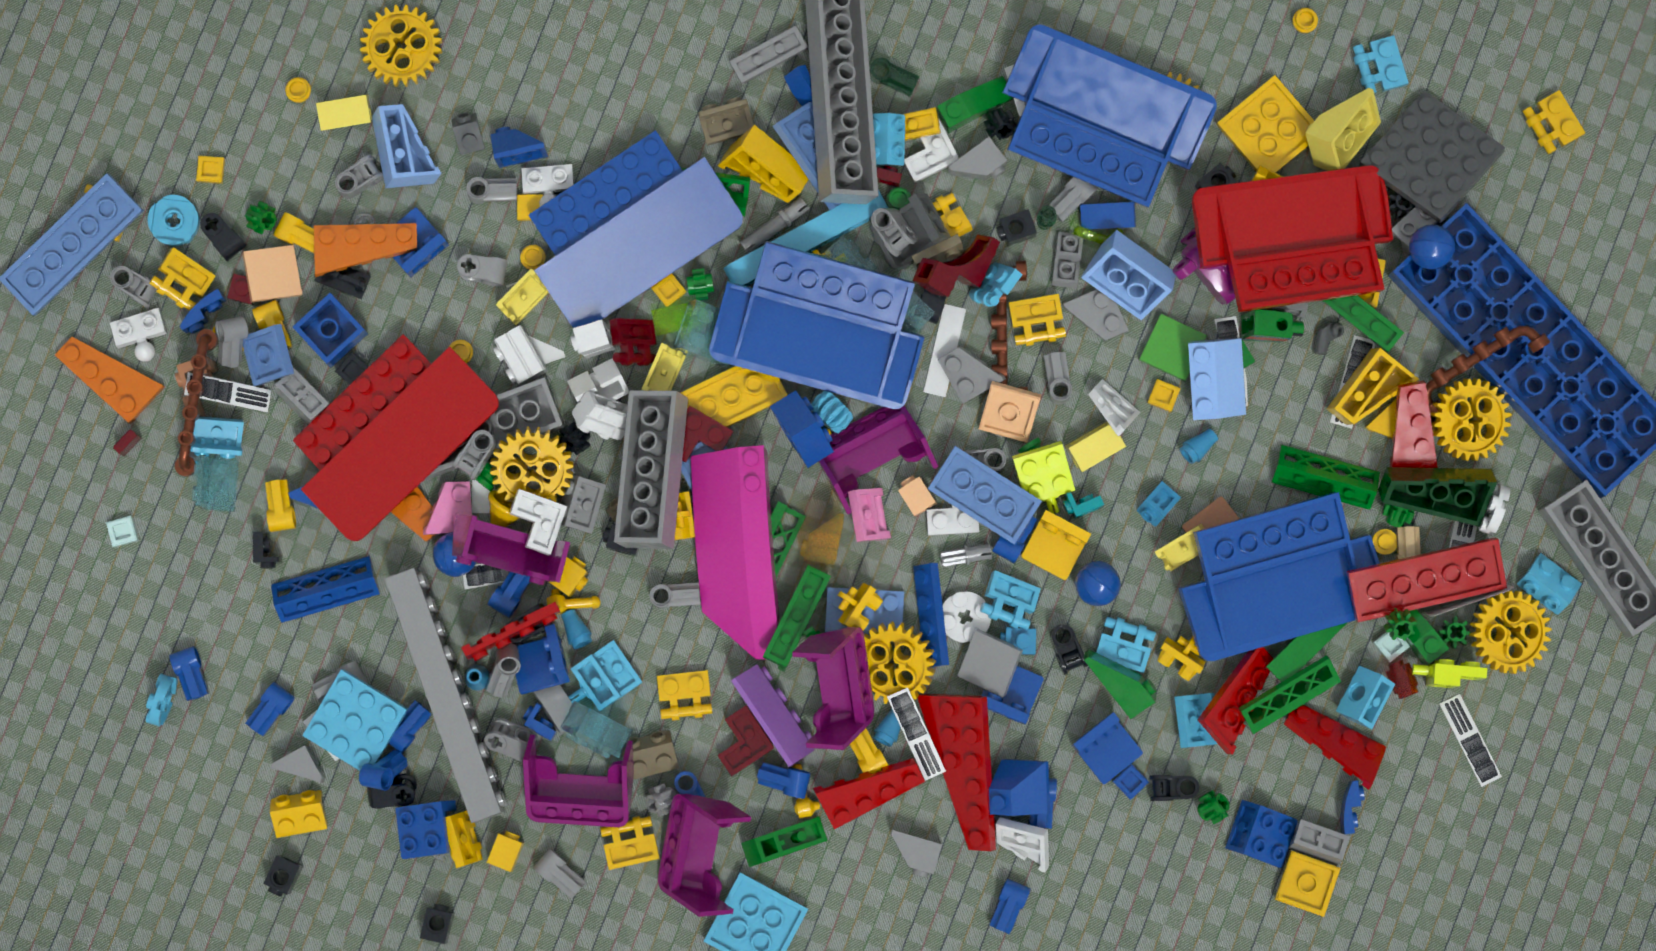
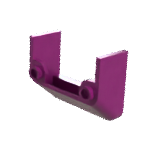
(871, 444)
(505, 550)
(843, 686)
(577, 798)
(691, 850)

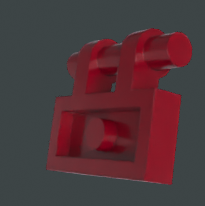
(632, 333)

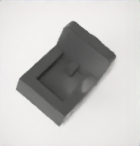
(467, 133)

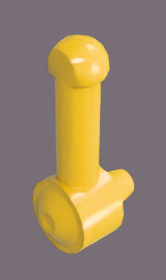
(564, 604)
(806, 806)

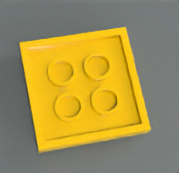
(1268, 126)

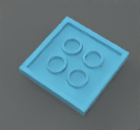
(355, 721)
(759, 919)

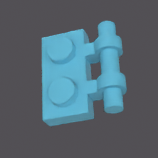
(1387, 63)
(997, 281)
(1013, 593)
(1124, 652)

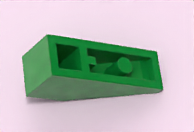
(972, 104)
(1426, 641)
(1125, 685)
(784, 841)

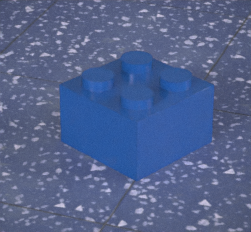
(330, 330)
(803, 428)

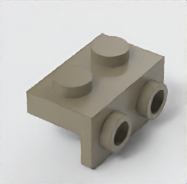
(725, 121)
(943, 251)
(653, 754)

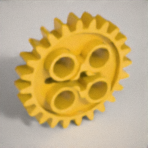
(382, 32)
(1449, 422)
(547, 451)
(1497, 649)
(916, 663)

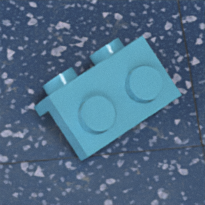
(889, 138)
(218, 437)
(1549, 584)
(1188, 711)

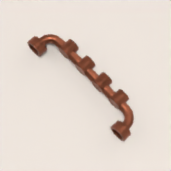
(999, 322)
(206, 341)
(1482, 351)

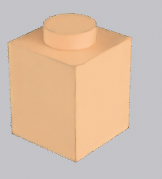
(916, 495)

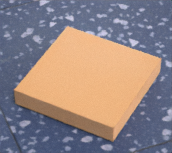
(272, 273)
(1009, 411)

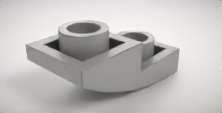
(1067, 260)
(555, 703)

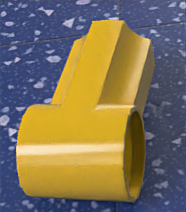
(294, 231)
(270, 315)
(280, 512)
(869, 757)

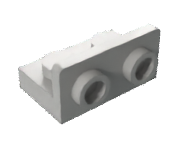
(1409, 224)
(582, 503)

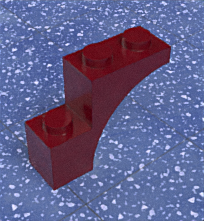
(968, 268)

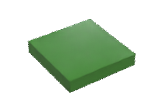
(1169, 348)

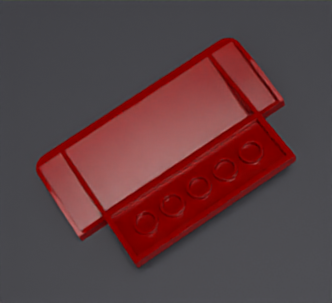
(1296, 235)
(390, 433)

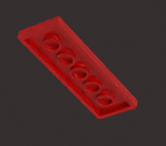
(1427, 579)

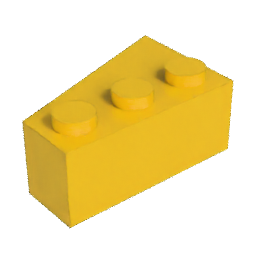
(1369, 386)

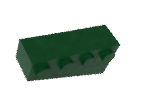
(1440, 492)

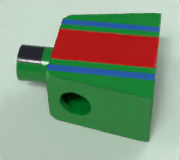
(1269, 326)

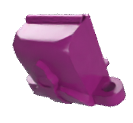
(1214, 278)

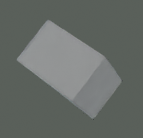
(300, 763)

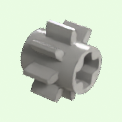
(660, 799)

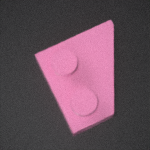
(452, 500)

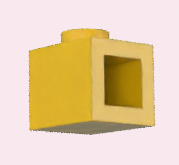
(573, 577)

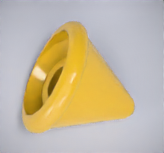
(500, 509)

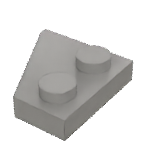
(1098, 314)
(968, 374)

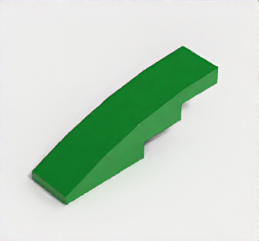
(1300, 652)

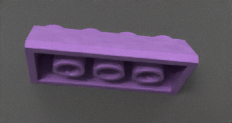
(772, 714)

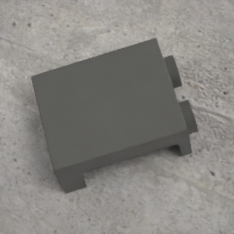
(926, 224)

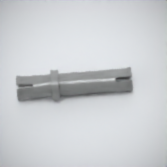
(774, 225)

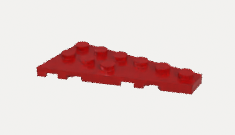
(962, 741)

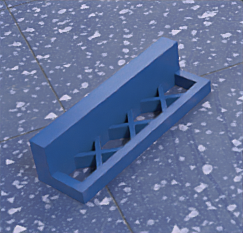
(325, 593)

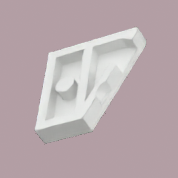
(1113, 407)
(1024, 841)

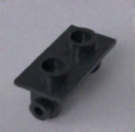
(347, 281)

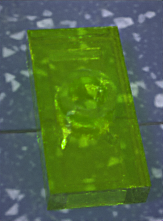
(668, 319)

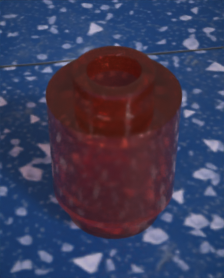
(1402, 677)

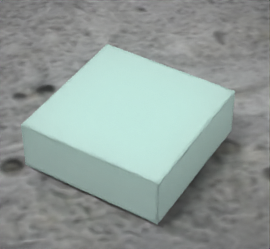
(122, 531)
(1390, 648)

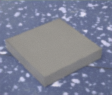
(990, 663)

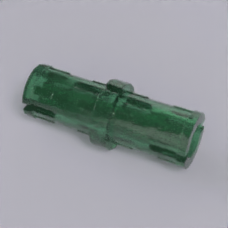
(1051, 215)

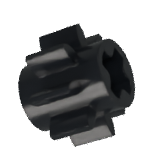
(1000, 123)
(1399, 209)
(574, 438)

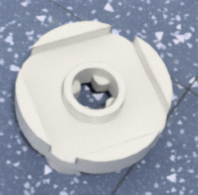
(1495, 510)
(960, 603)

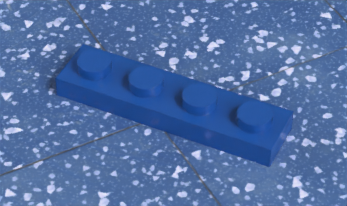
(931, 611)

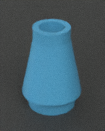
(1196, 447)
(576, 631)
(483, 677)
(888, 729)

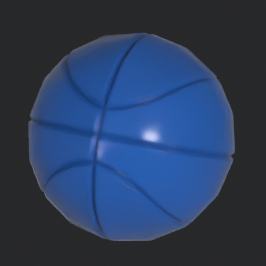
(1432, 247)
(445, 561)
(1097, 583)

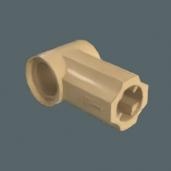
(1408, 542)

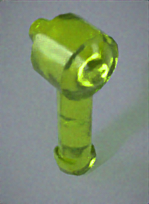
(1091, 235)

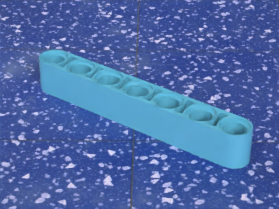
(808, 236)

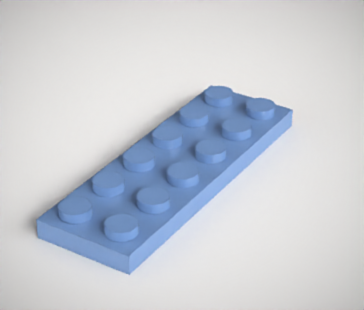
(71, 244)

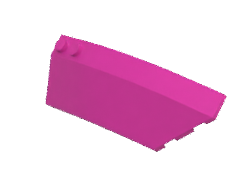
(736, 544)

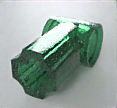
(896, 77)

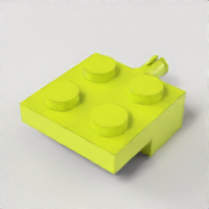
(1044, 473)
(1447, 675)

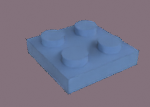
(267, 355)

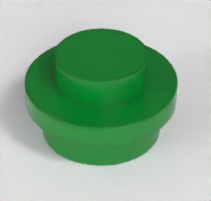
(898, 198)

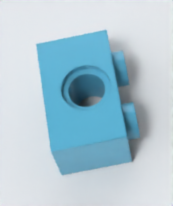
(1365, 697)

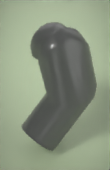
(1327, 334)

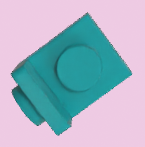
(1087, 505)

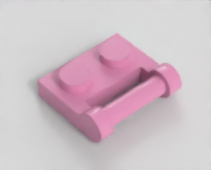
(868, 515)

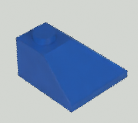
(515, 147)
(1020, 788)

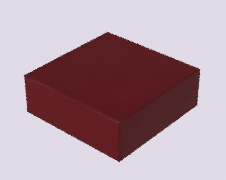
(127, 442)

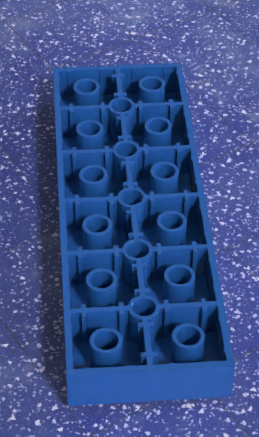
(1566, 390)

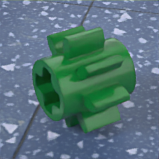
(260, 217)
(700, 284)
(1397, 516)
(1400, 624)
(1461, 633)
(1213, 807)

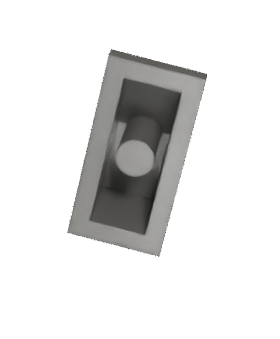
(980, 162)
(917, 852)

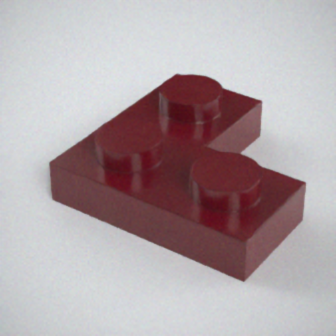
(704, 430)
(751, 744)

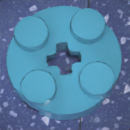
(164, 209)
(160, 702)

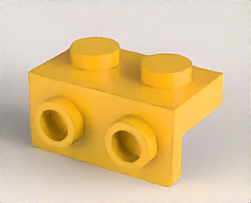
(298, 813)

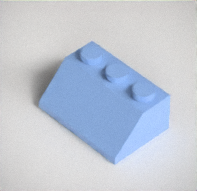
(1129, 275)
(1217, 378)

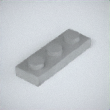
(768, 55)

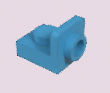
(1158, 504)
(1021, 638)

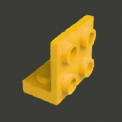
(1055, 545)

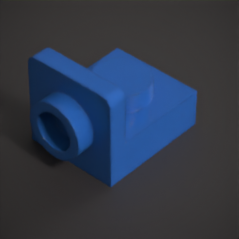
(541, 727)

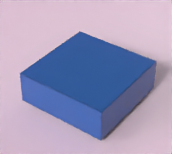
(1130, 781)

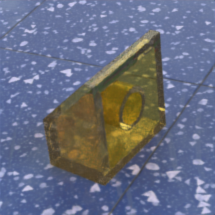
(823, 543)

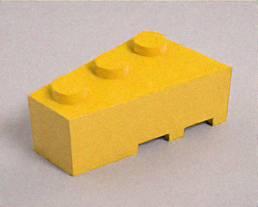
(766, 163)

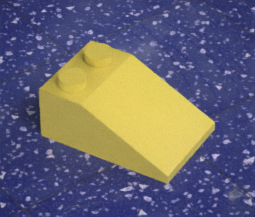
(1343, 131)

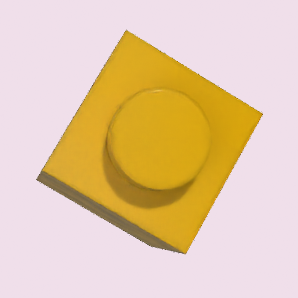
(505, 851)

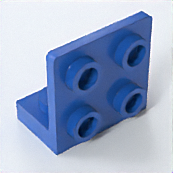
(429, 244)
(542, 663)
(1019, 697)
(1107, 748)
(423, 829)
(1261, 833)

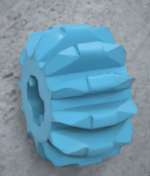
(832, 411)

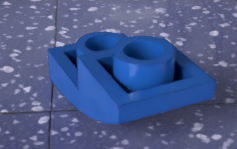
(800, 84)
(1108, 215)
(196, 317)
(1352, 798)

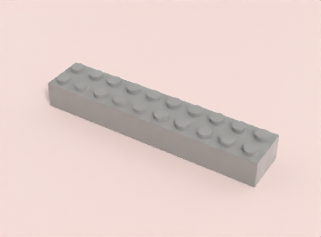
(842, 101)
(445, 695)

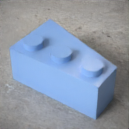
(400, 150)

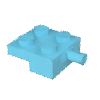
(605, 677)

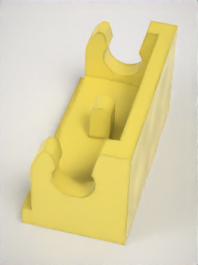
(344, 112)
(522, 297)
(664, 369)
(1094, 446)
(1179, 550)

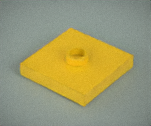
(1307, 883)

